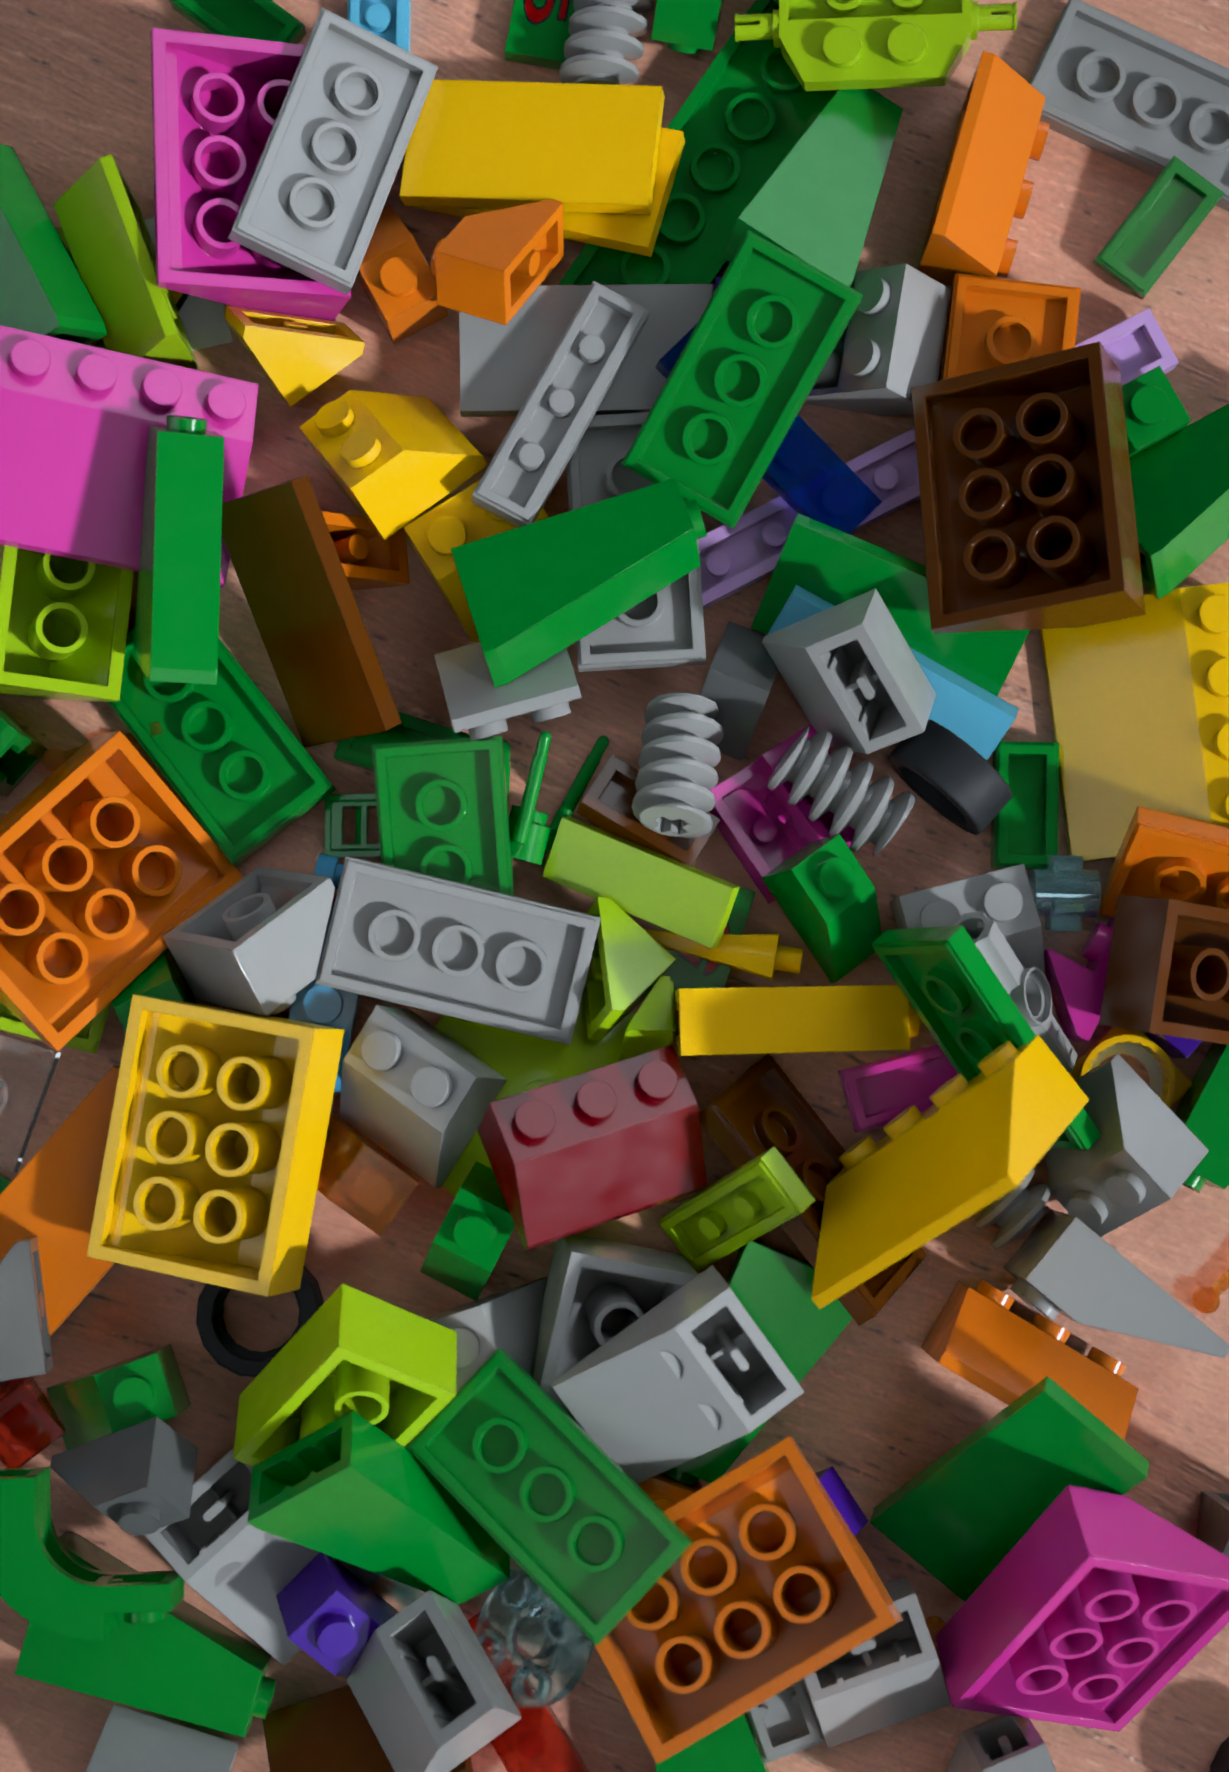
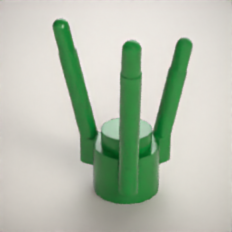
(527, 827)

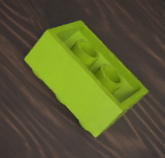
(118, 266)
(62, 626)

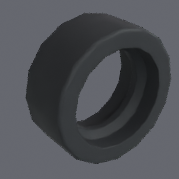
(951, 777)
(223, 1346)

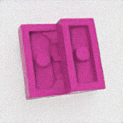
(760, 821)

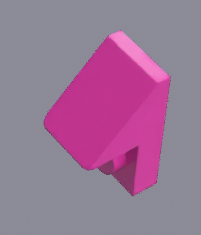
(1080, 989)

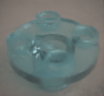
(531, 1642)

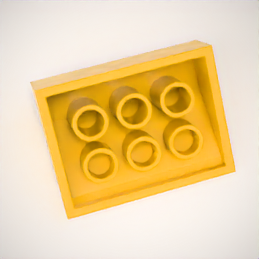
(1142, 716)
(215, 1145)
(941, 1163)

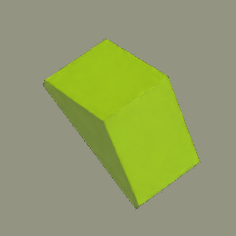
(621, 968)

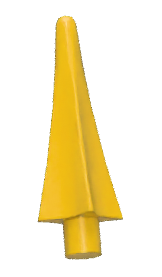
(747, 952)

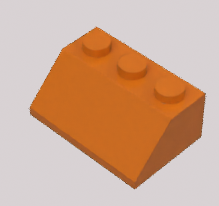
(985, 175)
(1009, 1355)

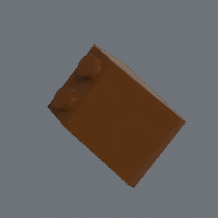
(1168, 969)

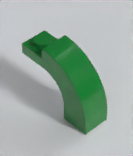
(53, 1586)

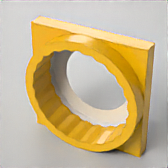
(1164, 1076)

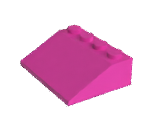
(209, 130)
(80, 439)
(1085, 1615)

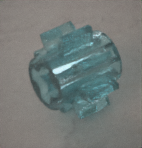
(1065, 892)

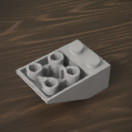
(678, 1381)
(235, 1562)

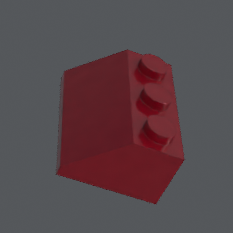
(596, 1146)

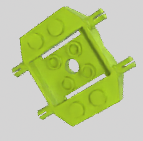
(874, 40)

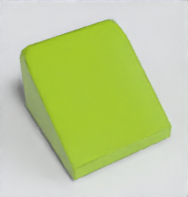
(653, 1023)

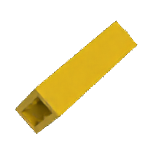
(792, 1020)

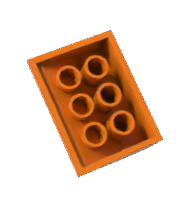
(93, 883)
(748, 1606)

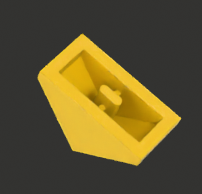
(294, 350)

